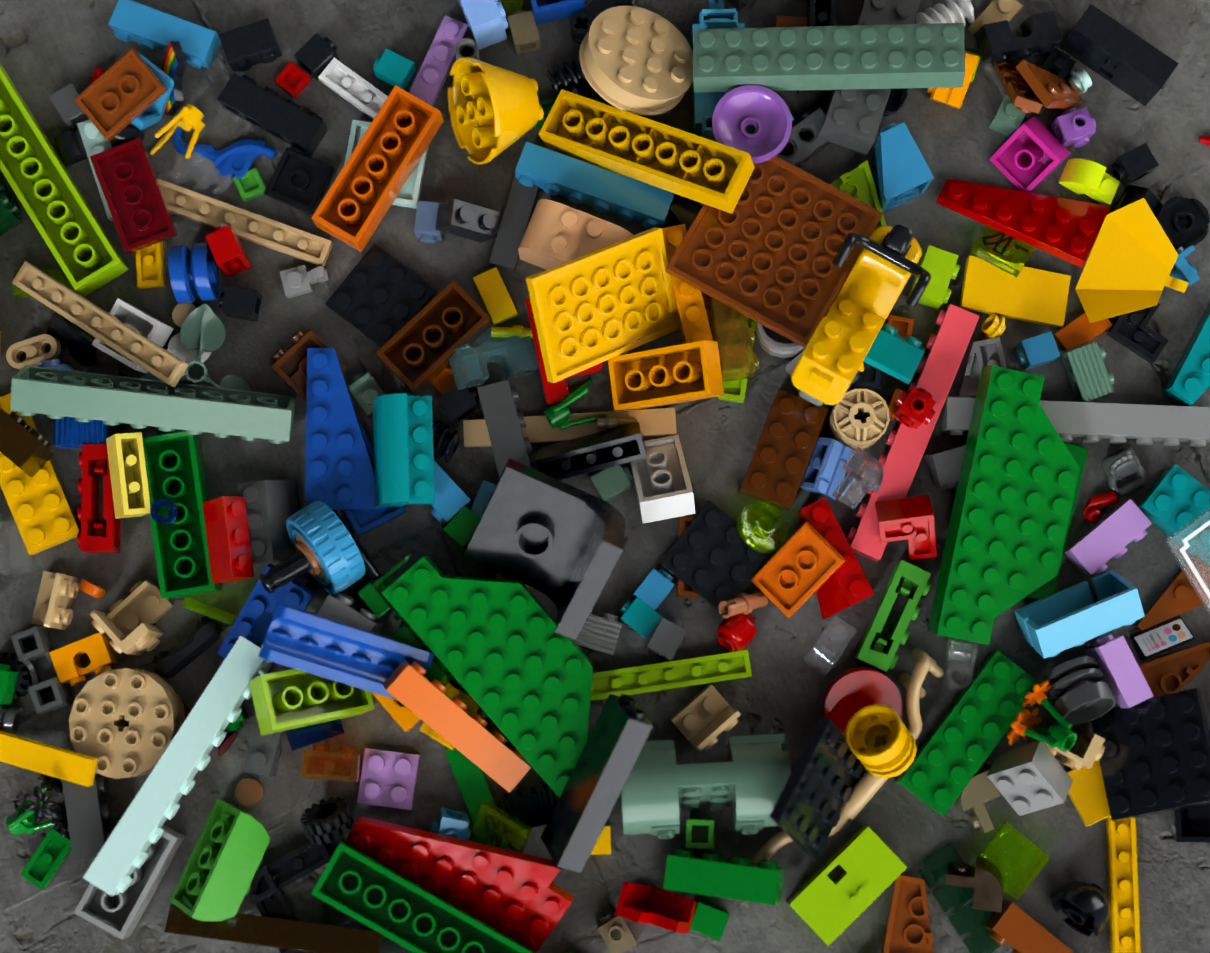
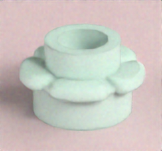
(1081, 79)

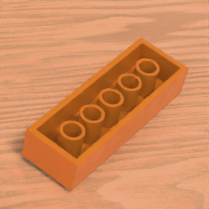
(378, 168)

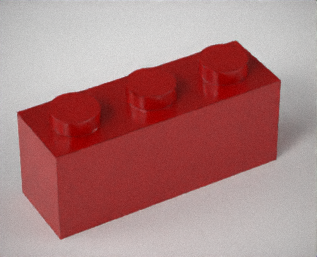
(228, 539)

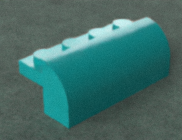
(403, 450)

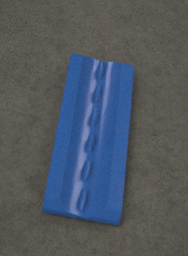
(337, 650)

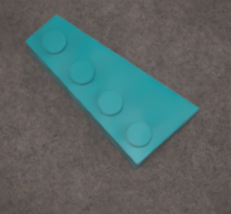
(1192, 372)

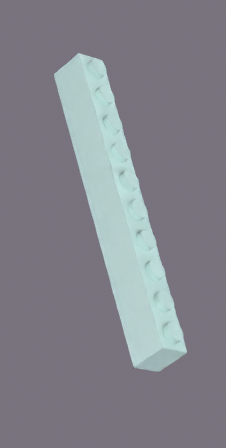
(176, 769)

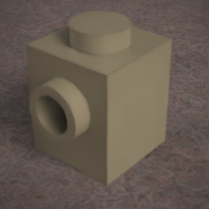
(616, 933)

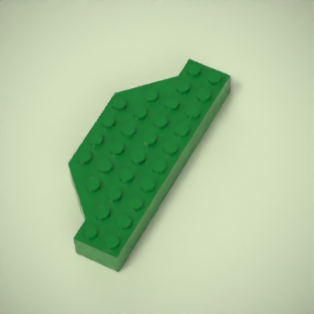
(1006, 508)
(506, 658)

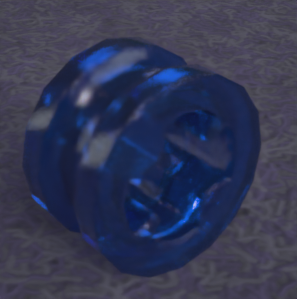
(166, 503)

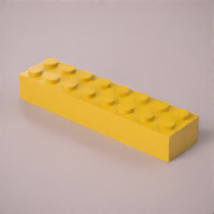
(647, 151)

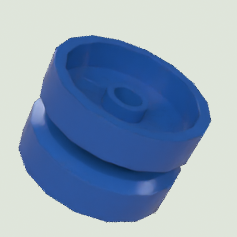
(193, 273)

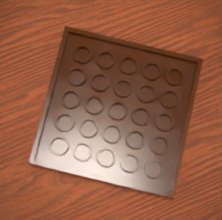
(776, 249)

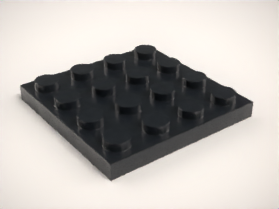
(1155, 755)
(817, 788)

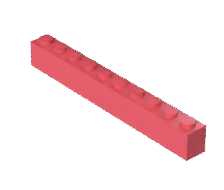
(909, 444)

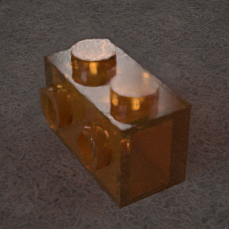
(332, 765)

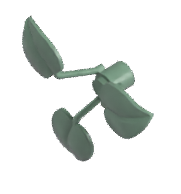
(204, 332)

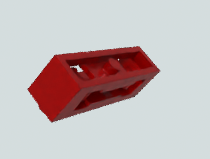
(96, 537)

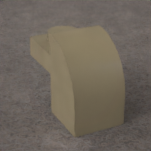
(974, 796)

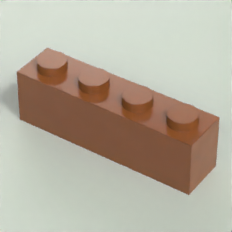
(1022, 932)

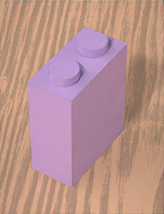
(1120, 670)

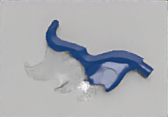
(213, 167)

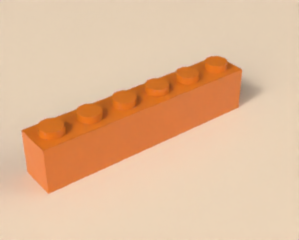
(456, 725)

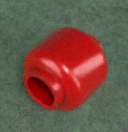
(736, 632)

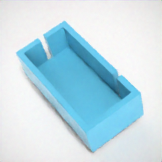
(1073, 618)

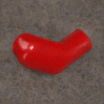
(1096, 503)

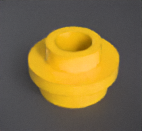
(993, 326)

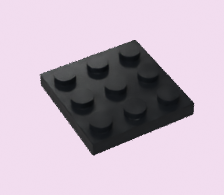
(380, 296)
(713, 557)

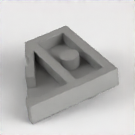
(983, 353)

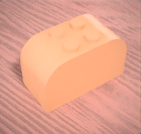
(564, 233)

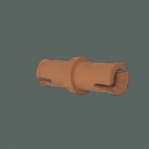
(743, 604)

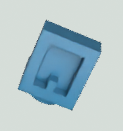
(1184, 270)

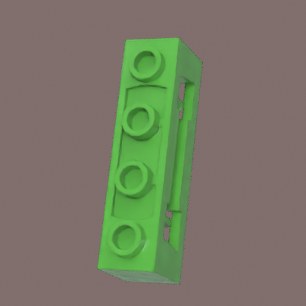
(911, 577)

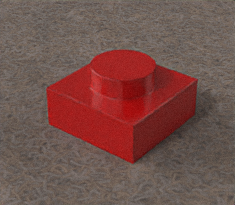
(293, 80)

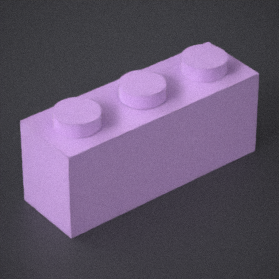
(1108, 539)

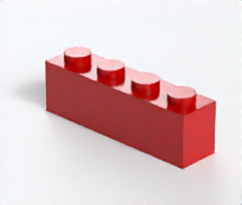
(848, 582)

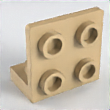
(55, 600)
(705, 718)

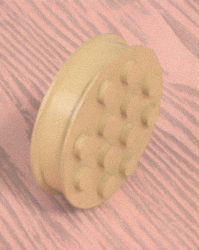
(637, 60)

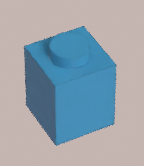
(1037, 351)
(655, 588)

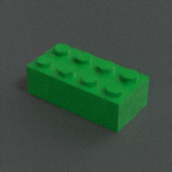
(724, 877)

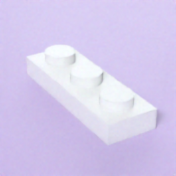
(353, 88)

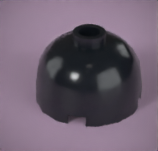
(1084, 907)

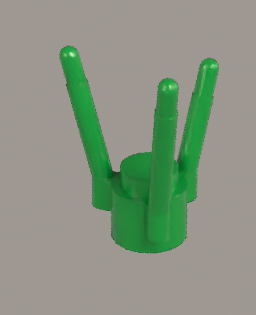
(558, 413)

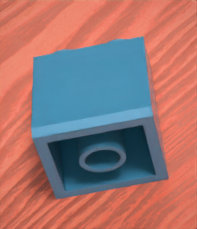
(898, 167)

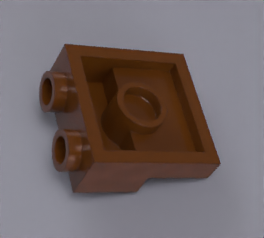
(292, 362)

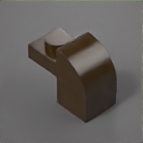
(985, 880)

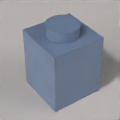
(426, 222)

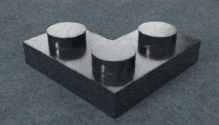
(1133, 333)

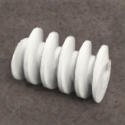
(948, 12)

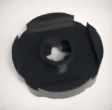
(1193, 211)

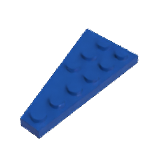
(336, 452)

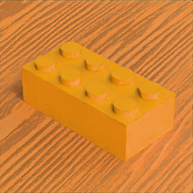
(666, 376)

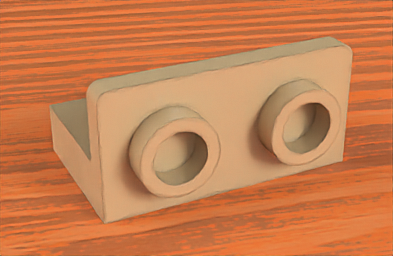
(141, 606)

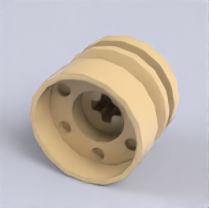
(852, 432)

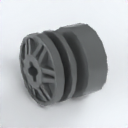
(1080, 690)

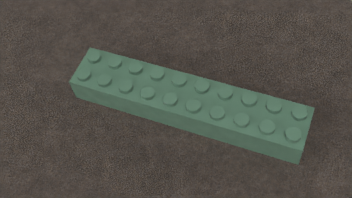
(830, 57)
(153, 403)

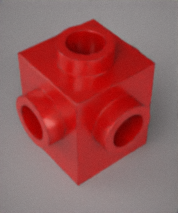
(908, 414)

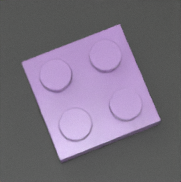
(388, 778)

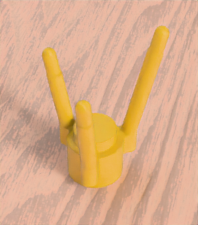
(187, 119)

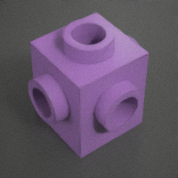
(1074, 127)

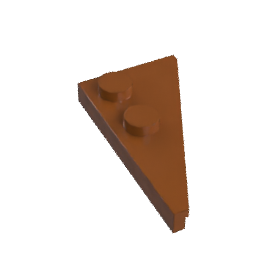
(1174, 600)
(1173, 671)

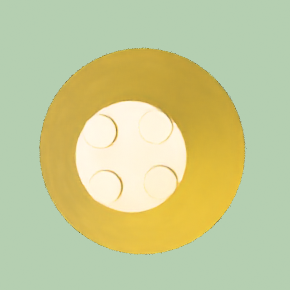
(490, 107)

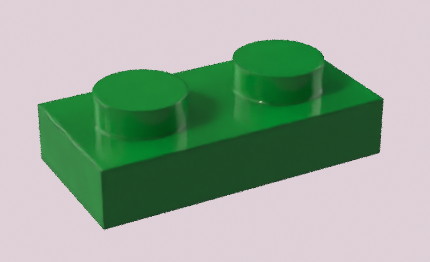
(47, 859)

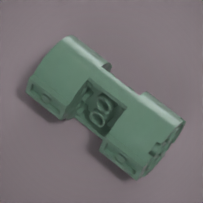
(747, 782)

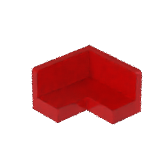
(911, 521)
(656, 907)

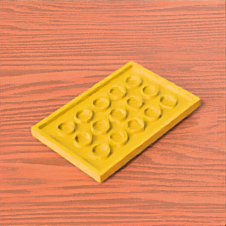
(603, 304)

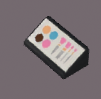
(1161, 638)

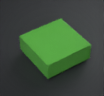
(250, 185)

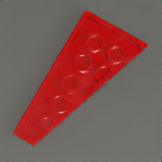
(1046, 222)

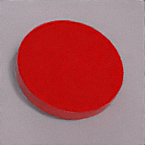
(856, 690)

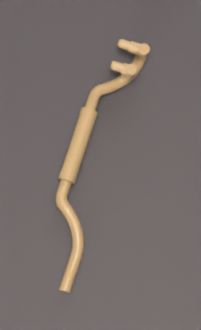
(870, 784)

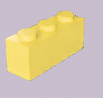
(128, 475)

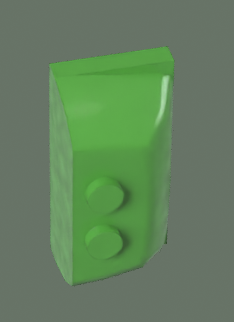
(221, 864)

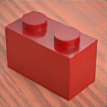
(228, 251)

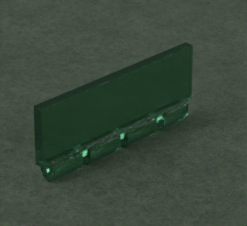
(961, 898)

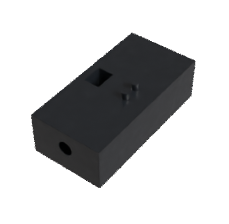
(1119, 55)

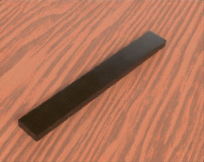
(276, 933)

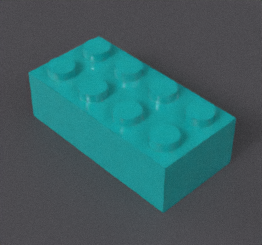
(1174, 500)

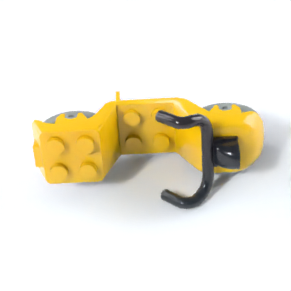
(859, 311)

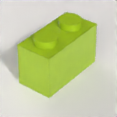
(942, 269)

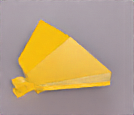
(1127, 264)

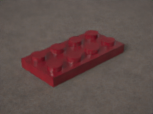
(133, 196)

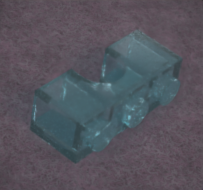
(513, 355)

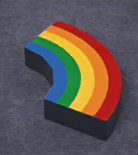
(174, 66)

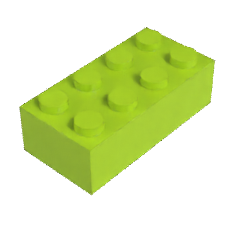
(303, 699)

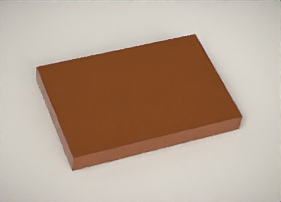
(120, 94)

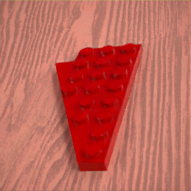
(488, 882)

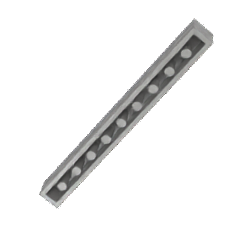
(1103, 421)

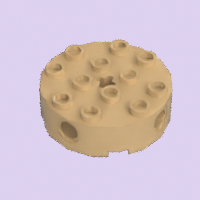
(101, 715)

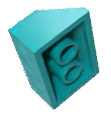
(895, 353)

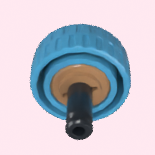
(322, 549)

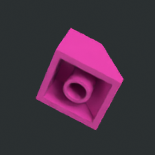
(1029, 155)

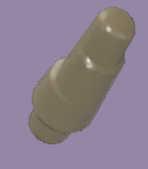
(611, 422)

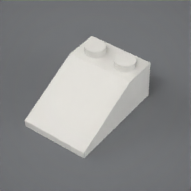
(663, 481)

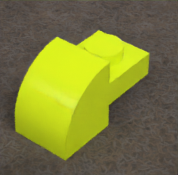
(1090, 179)

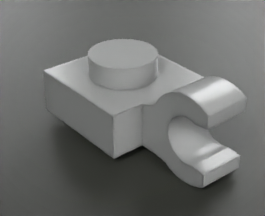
(298, 279)

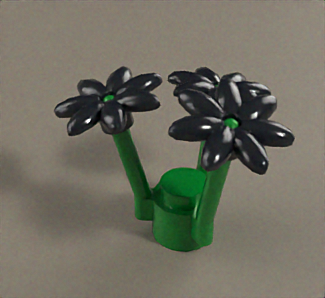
(25, 818)

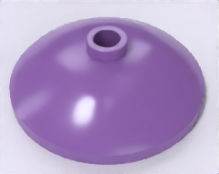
(754, 108)

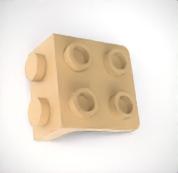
(141, 639)
(1086, 751)

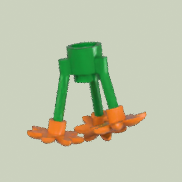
(1027, 723)

